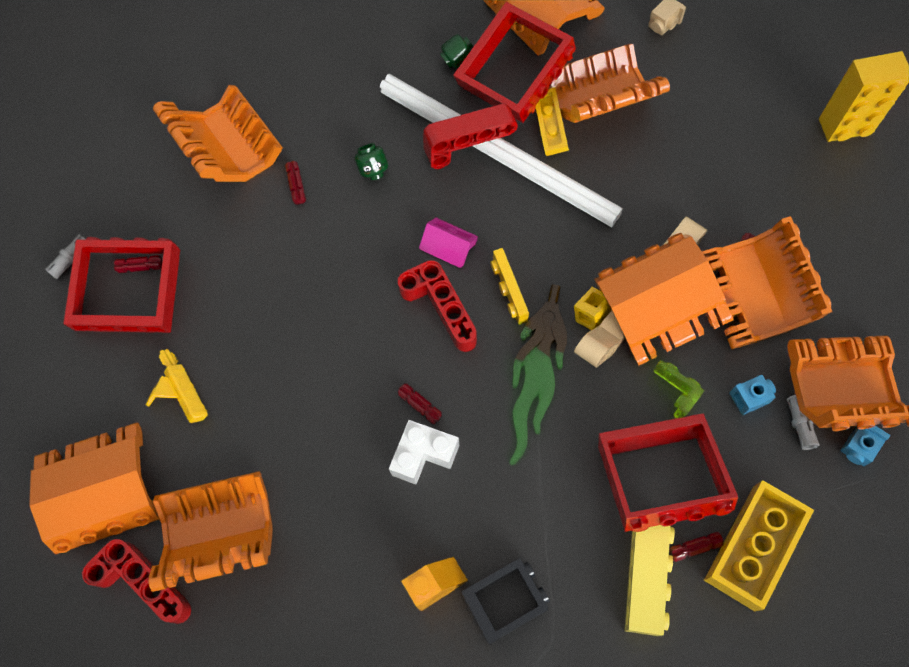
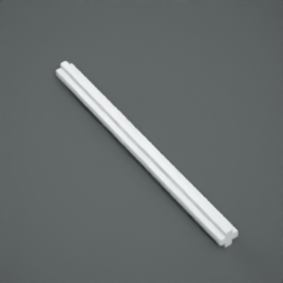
(509, 155)

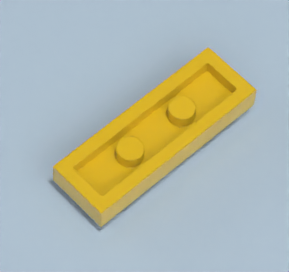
(551, 124)
(509, 287)

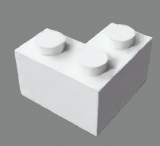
(419, 445)

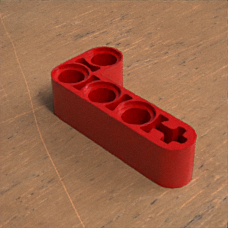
(465, 131)
(445, 306)
(125, 568)

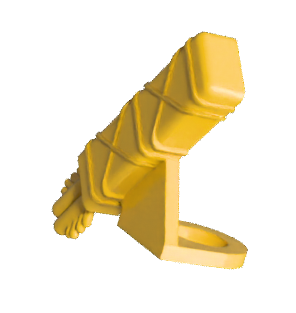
(178, 385)

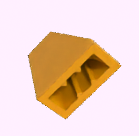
(434, 582)

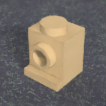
(666, 16)

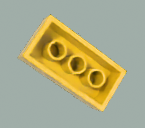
(865, 96)
(759, 546)

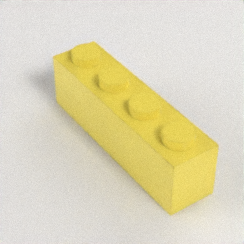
(648, 581)

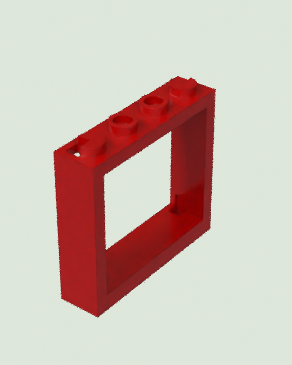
(489, 41)
(160, 323)
(659, 434)

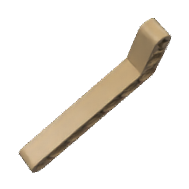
(605, 339)

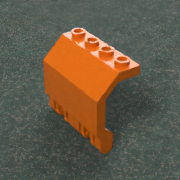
(550, 11)
(604, 84)
(223, 141)
(769, 284)
(662, 295)
(847, 382)
(90, 491)
(212, 530)

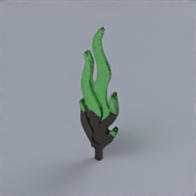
(538, 368)

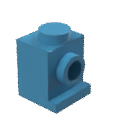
(747, 399)
(855, 447)

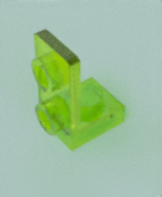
(690, 387)

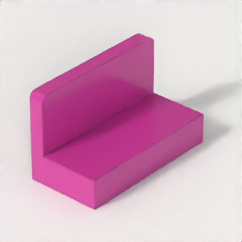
(447, 242)

